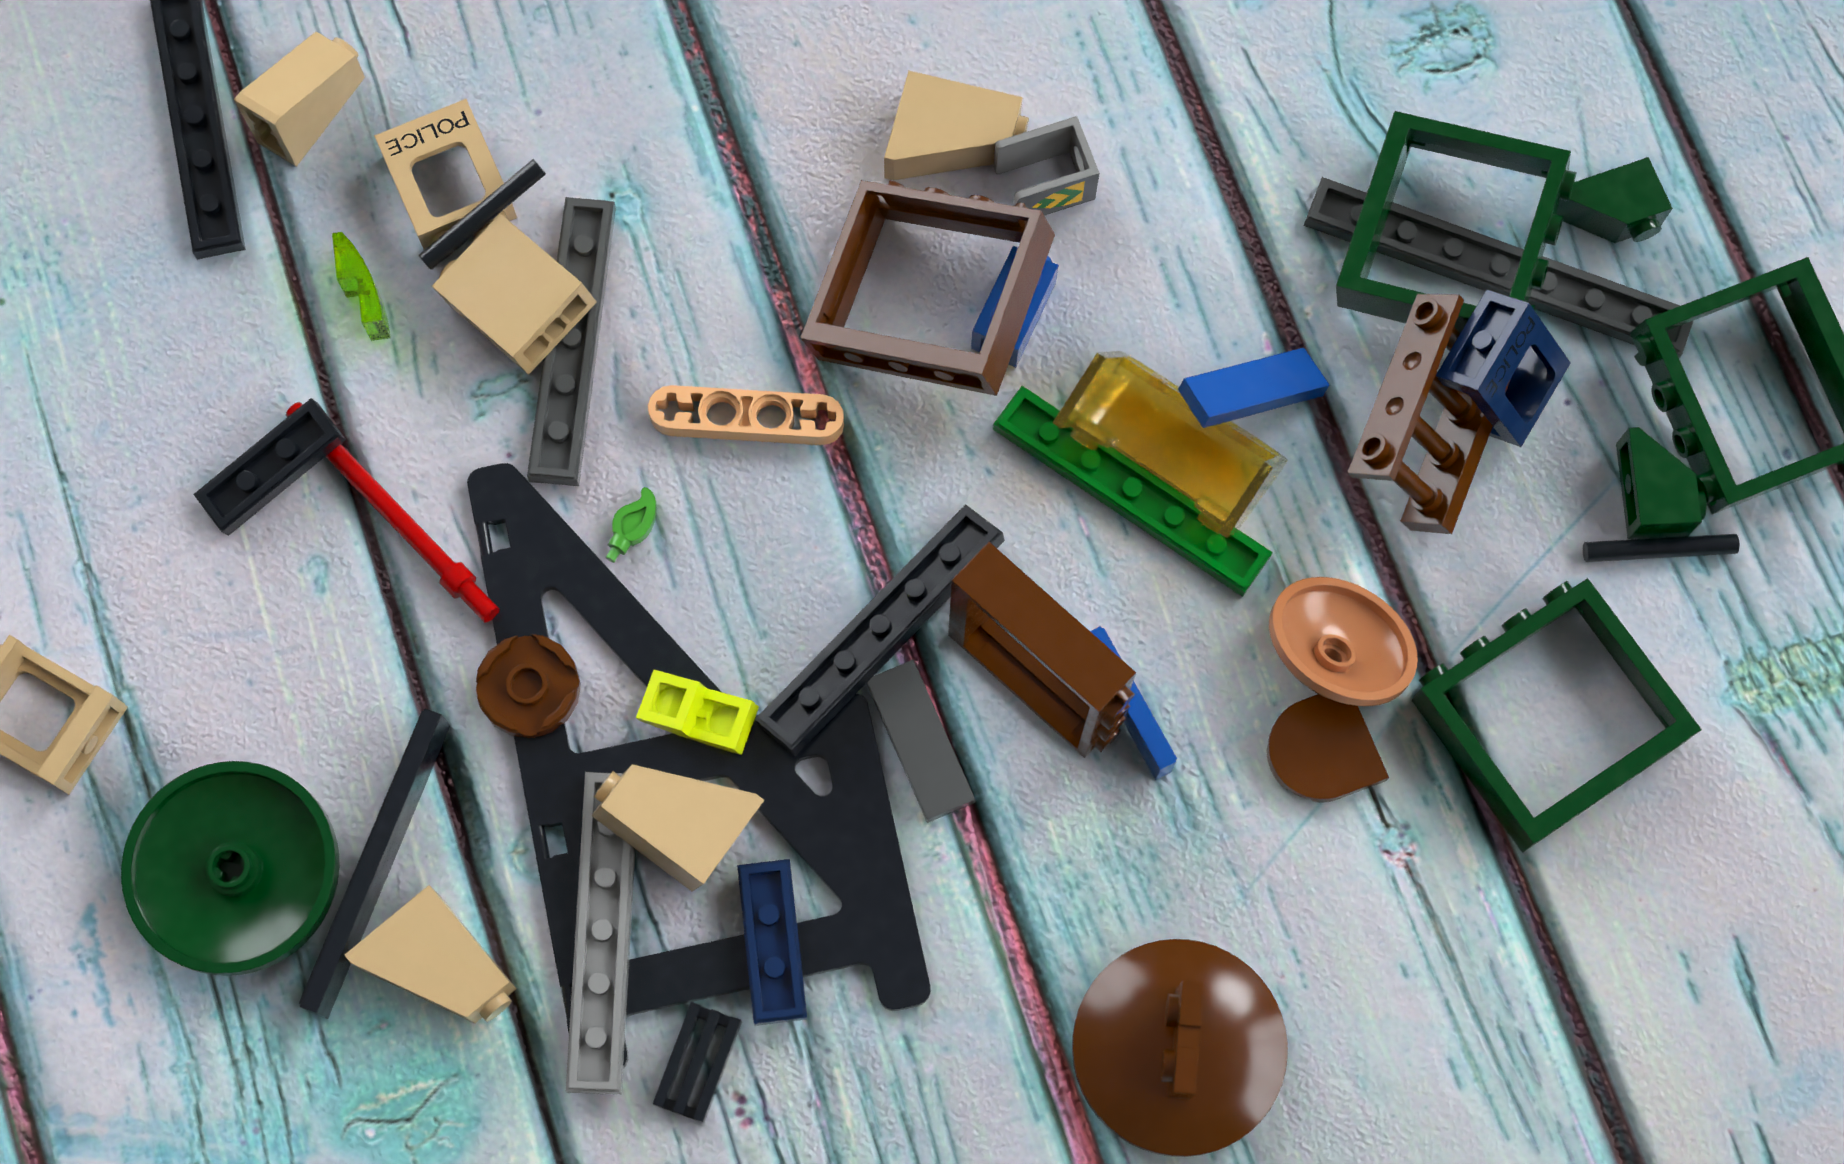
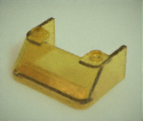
(1148, 421)

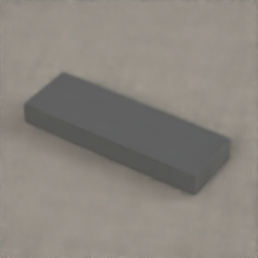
(920, 741)

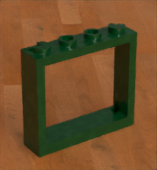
(1409, 131)
(1675, 396)
(1480, 768)

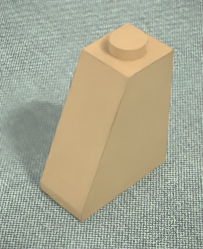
(300, 95)
(948, 126)
(675, 819)
(435, 958)

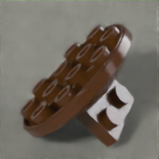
(1179, 1048)

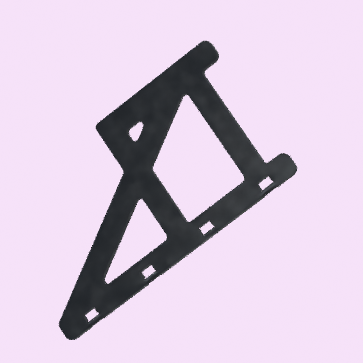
(840, 835)

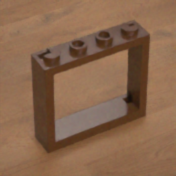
(910, 359)
(1039, 651)

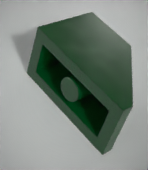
(1618, 203)
(1657, 489)

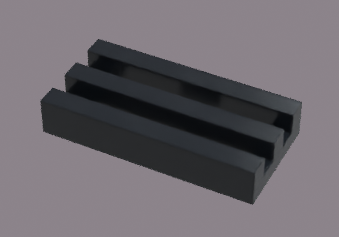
(712, 1019)

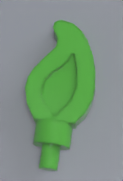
(632, 524)

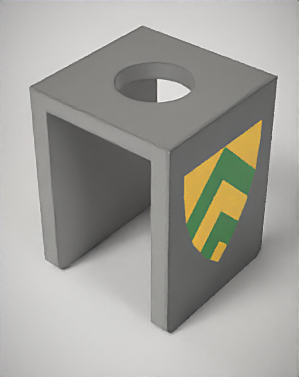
(1044, 144)

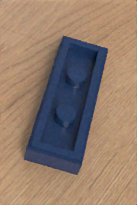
(772, 942)

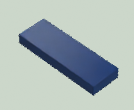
(1253, 387)
(1143, 726)

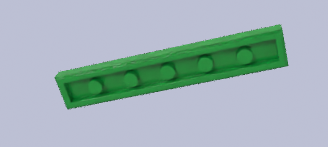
(1131, 493)

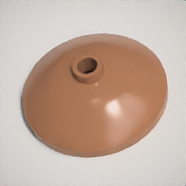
(1343, 641)

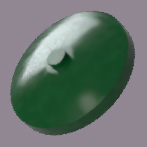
(230, 868)

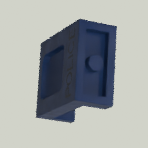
(1501, 344)

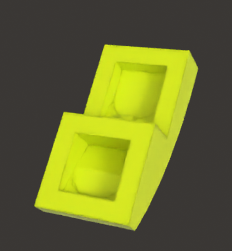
(697, 712)

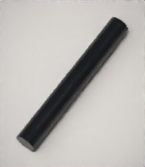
(482, 214)
(1661, 547)

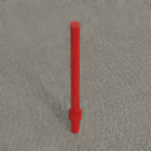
(454, 576)

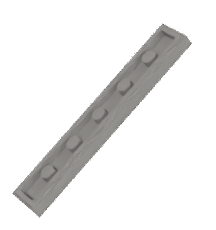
(600, 954)

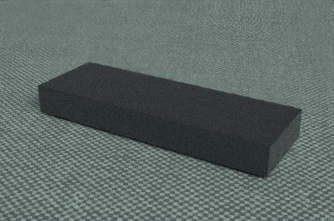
(269, 467)

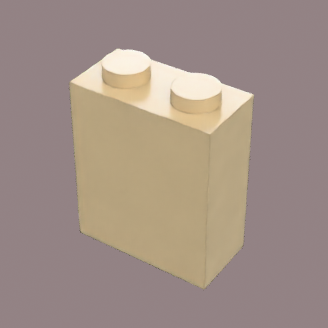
(514, 293)

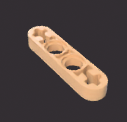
(745, 423)

